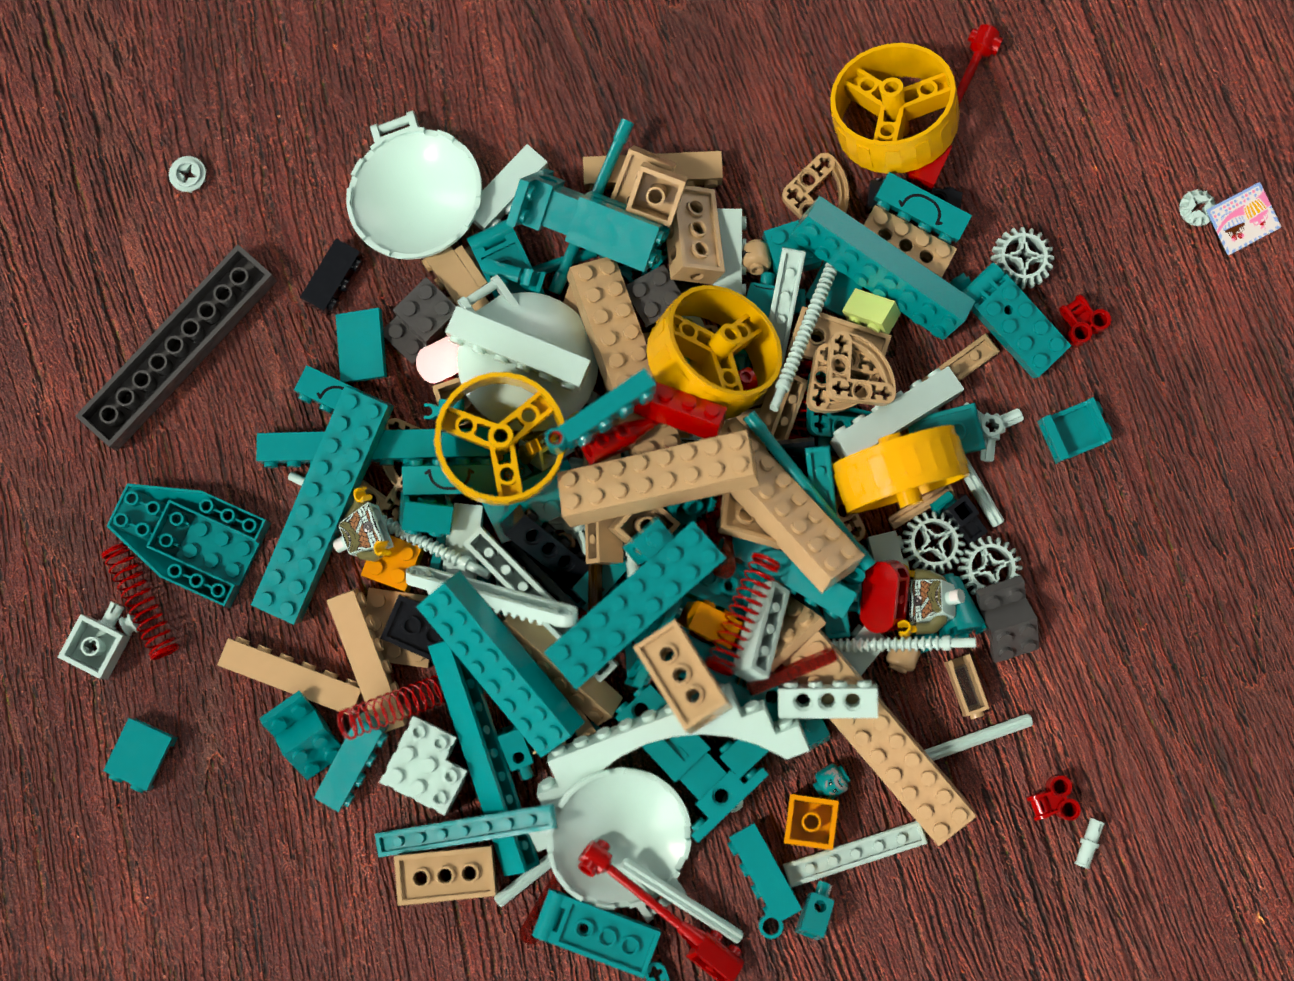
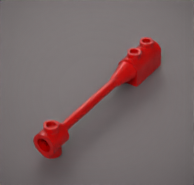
(983, 44)
(625, 434)
(706, 948)

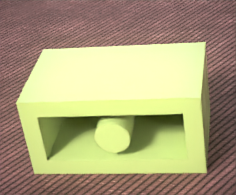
(871, 311)

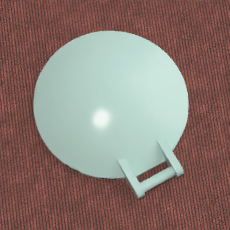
(413, 190)
(540, 318)
(639, 821)

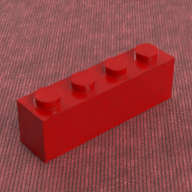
(684, 412)

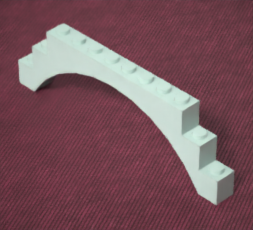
(595, 752)

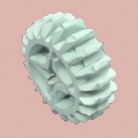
(1040, 256)
(926, 535)
(970, 574)

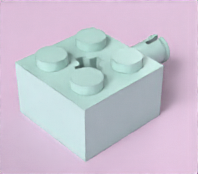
(109, 643)

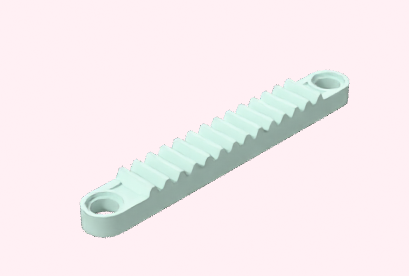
(500, 598)

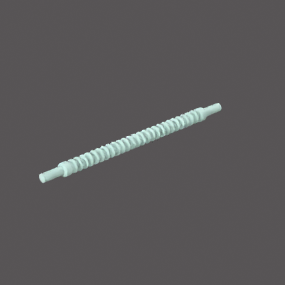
(803, 335)
(464, 562)
(945, 643)

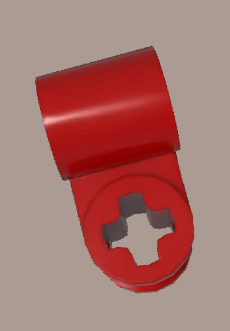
(1082, 320)
(1050, 802)

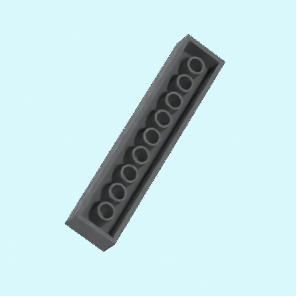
(176, 348)

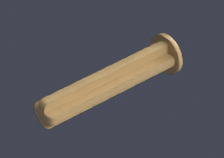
(908, 513)

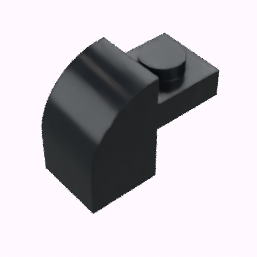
(964, 516)

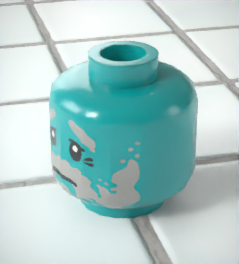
(831, 781)

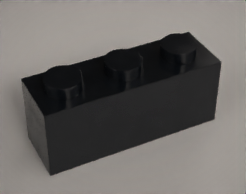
(332, 277)

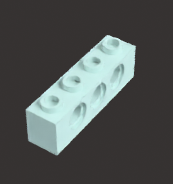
(865, 708)

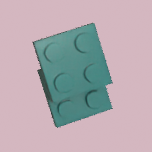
(302, 735)

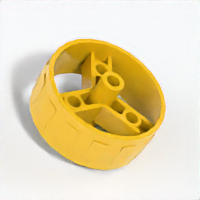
(862, 83)
(713, 368)
(450, 419)
(900, 469)

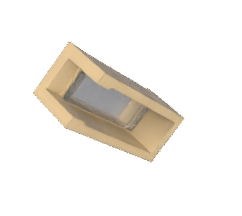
(967, 686)

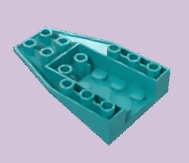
(190, 538)

